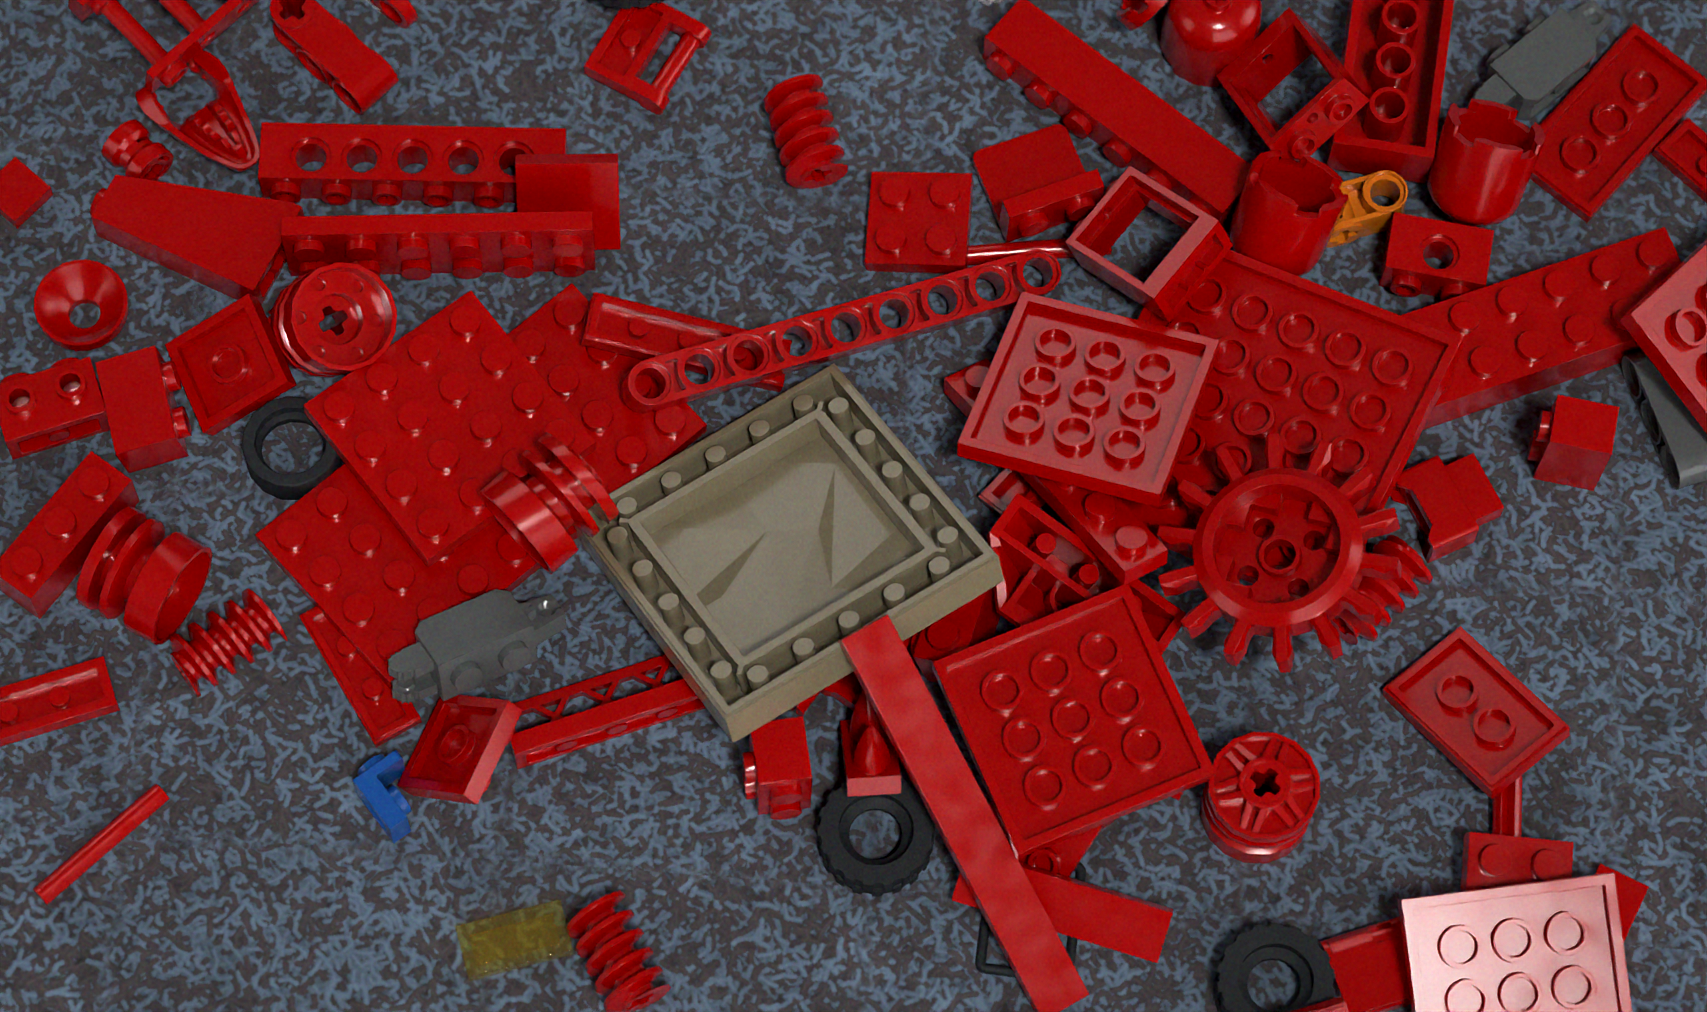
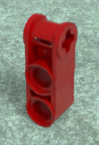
(332, 52)

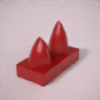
(868, 753)

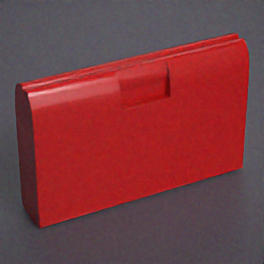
(1370, 967)

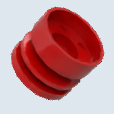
(362, 317)
(549, 502)
(143, 575)
(1256, 826)

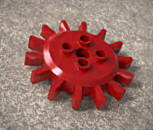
(1298, 508)

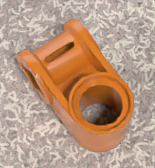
(1361, 214)

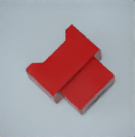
(1447, 502)

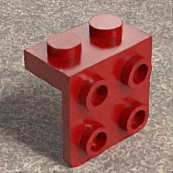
(1036, 182)

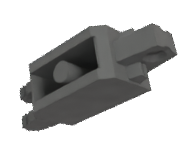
(1545, 61)
(473, 645)

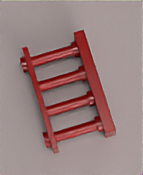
(172, 65)

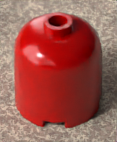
(1207, 35)
(1483, 162)
(1287, 212)

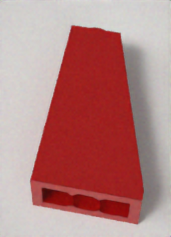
(199, 232)

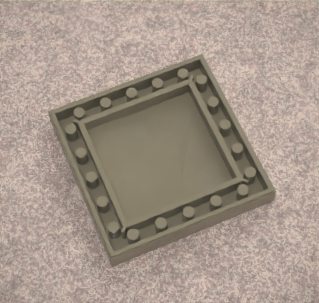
(781, 544)

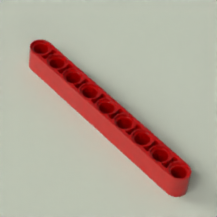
(819, 341)

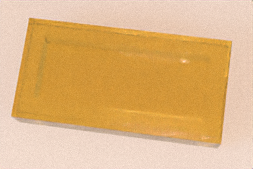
(514, 940)

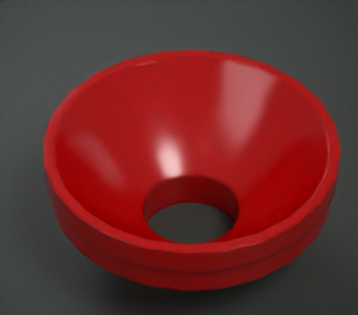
(77, 284)

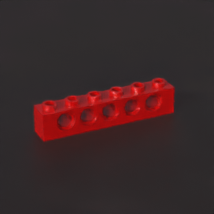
(391, 148)

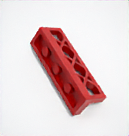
(605, 721)

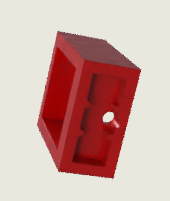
(1251, 79)
(1179, 271)

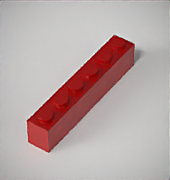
(1113, 110)

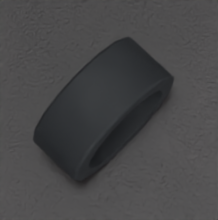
(261, 423)

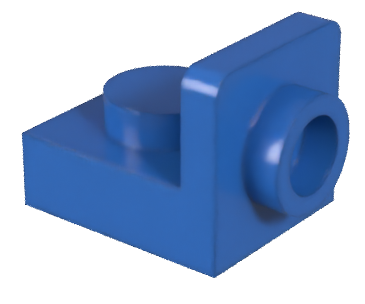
(385, 805)

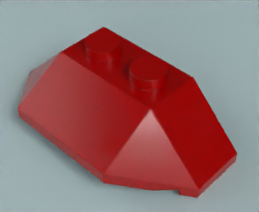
(1053, 569)

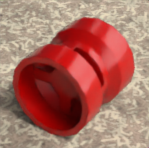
(133, 150)

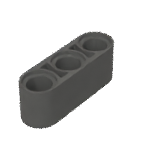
(1674, 430)

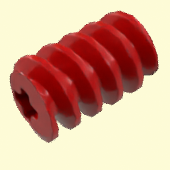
(804, 132)
(1385, 591)
(224, 640)
(614, 956)

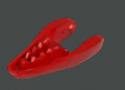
(217, 130)

